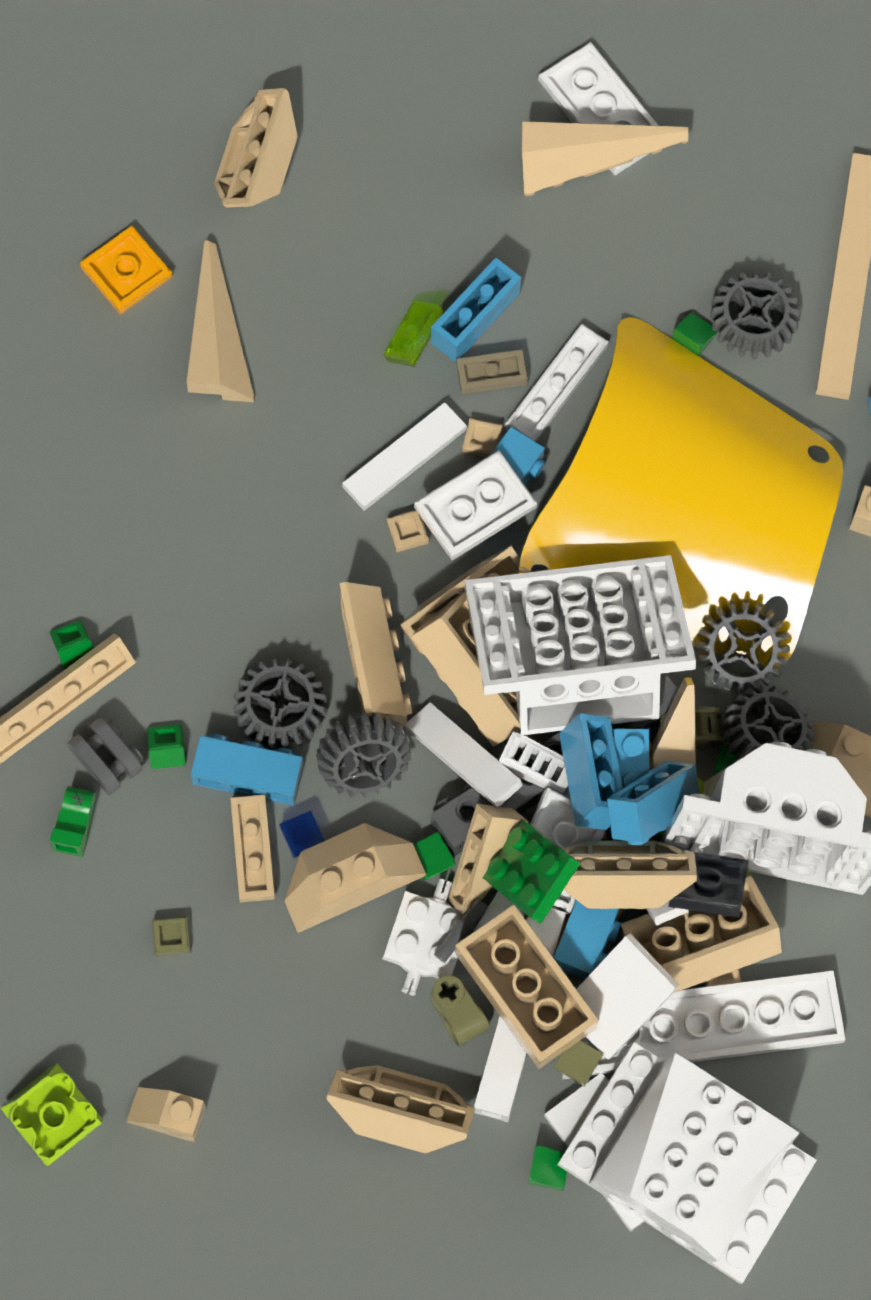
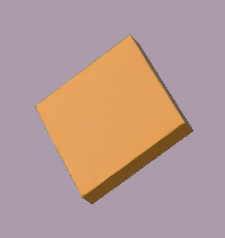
(126, 269)

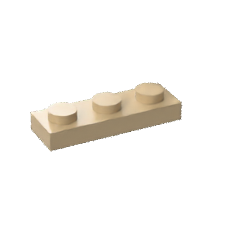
(252, 848)

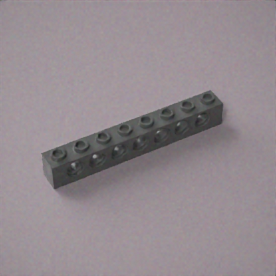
(454, 828)

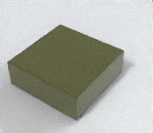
(170, 936)
(578, 1062)

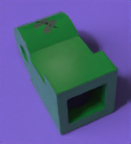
(73, 822)

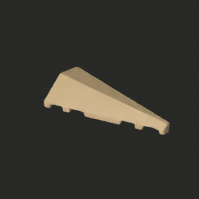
(572, 150)
(216, 349)

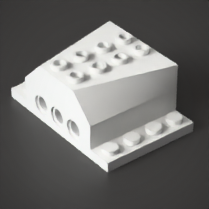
(581, 640)
(786, 814)
(689, 1159)

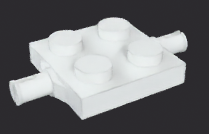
(419, 932)

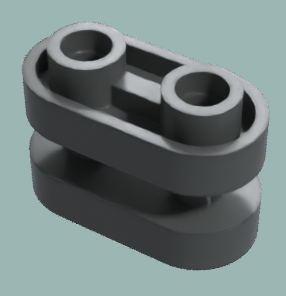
(107, 736)

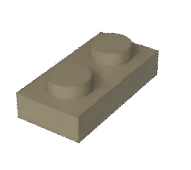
(491, 371)

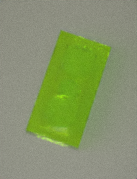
(413, 333)

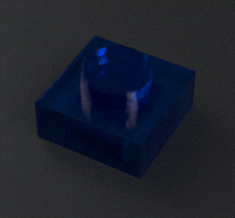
(301, 833)

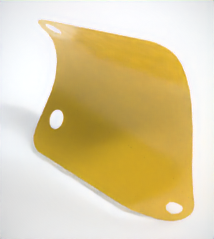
(695, 473)

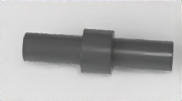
(460, 930)

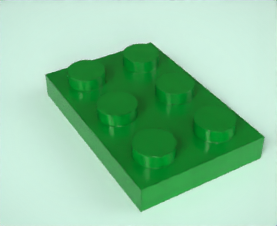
(531, 870)

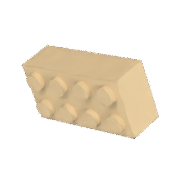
(709, 944)
(526, 986)

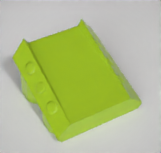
(51, 1114)

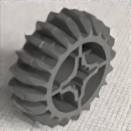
(744, 293)
(727, 620)
(266, 701)
(775, 720)
(363, 754)

